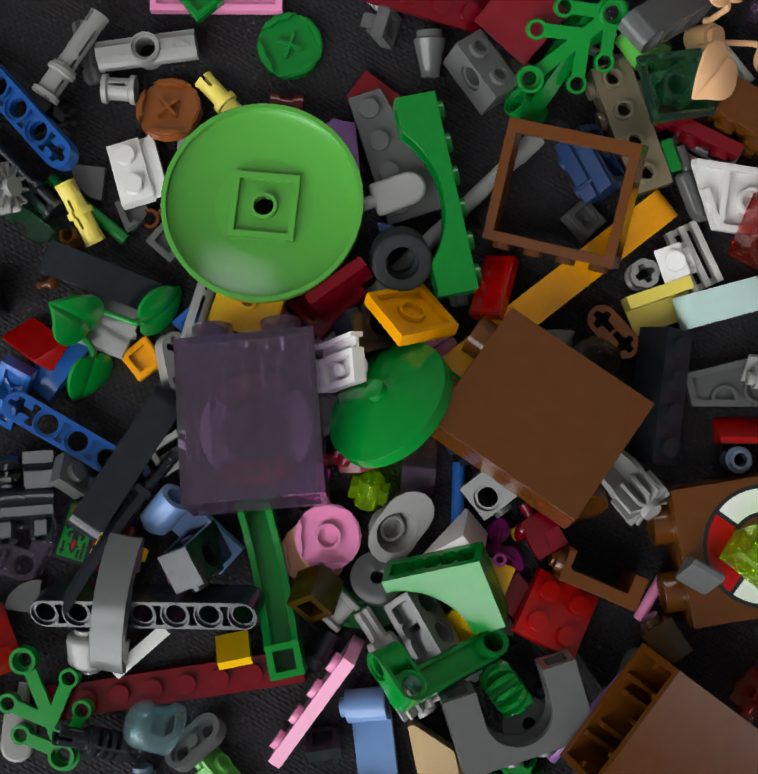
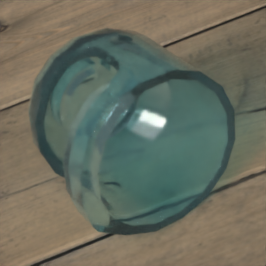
(147, 724)

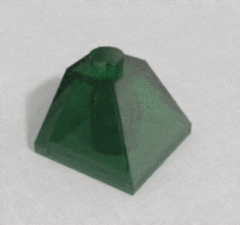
(669, 84)

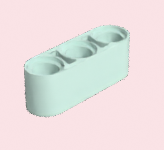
(717, 303)

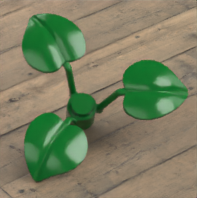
(81, 313)

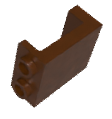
(625, 593)

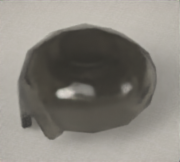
(600, 352)

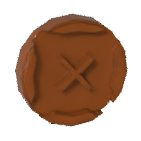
(169, 110)

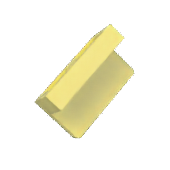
(655, 304)

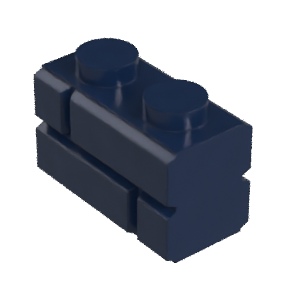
(592, 171)

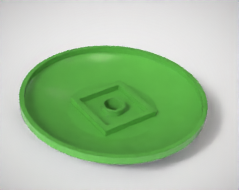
(253, 157)

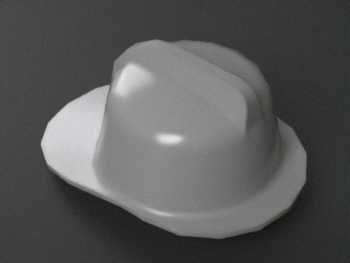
(399, 525)

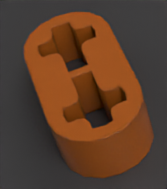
(617, 325)

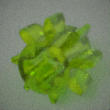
(369, 490)

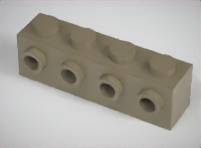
(625, 117)

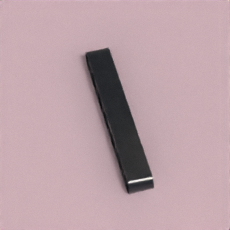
(159, 607)

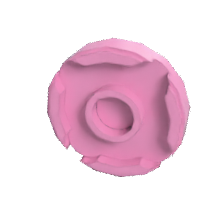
(328, 536)

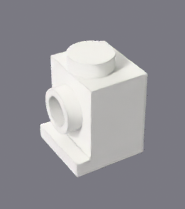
(675, 261)

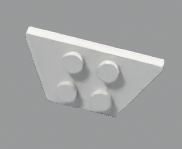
(724, 191)

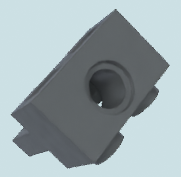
(483, 70)

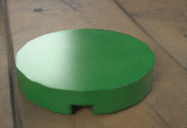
(290, 46)

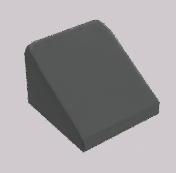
(699, 575)

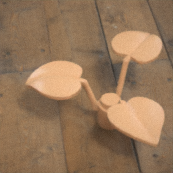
(716, 71)

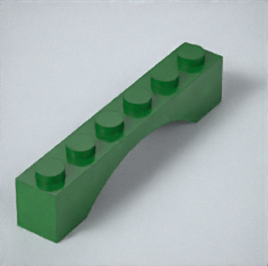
(421, 129)
(278, 620)

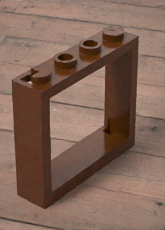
(565, 255)

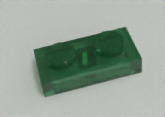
(38, 229)

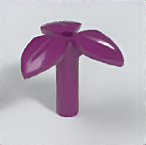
(502, 554)

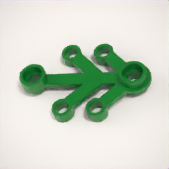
(576, 42)
(46, 713)

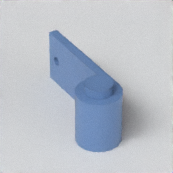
(167, 514)
(372, 729)

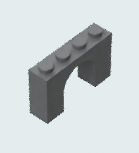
(485, 750)

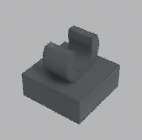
(382, 26)

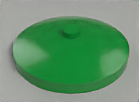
(395, 408)

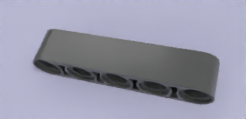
(662, 20)

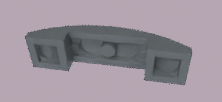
(112, 602)

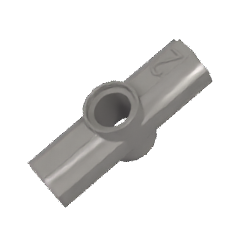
(125, 52)

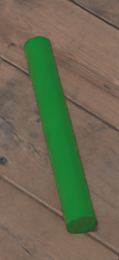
(102, 220)

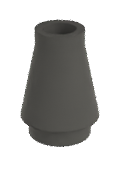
(429, 50)

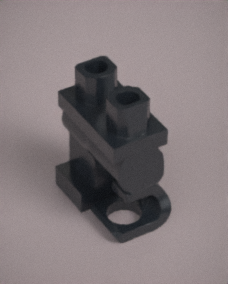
(34, 504)

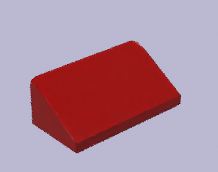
(36, 343)
(735, 430)

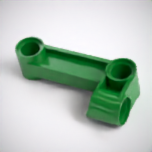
(534, 105)
(395, 668)

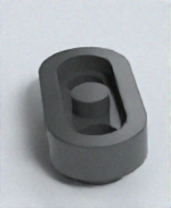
(197, 742)

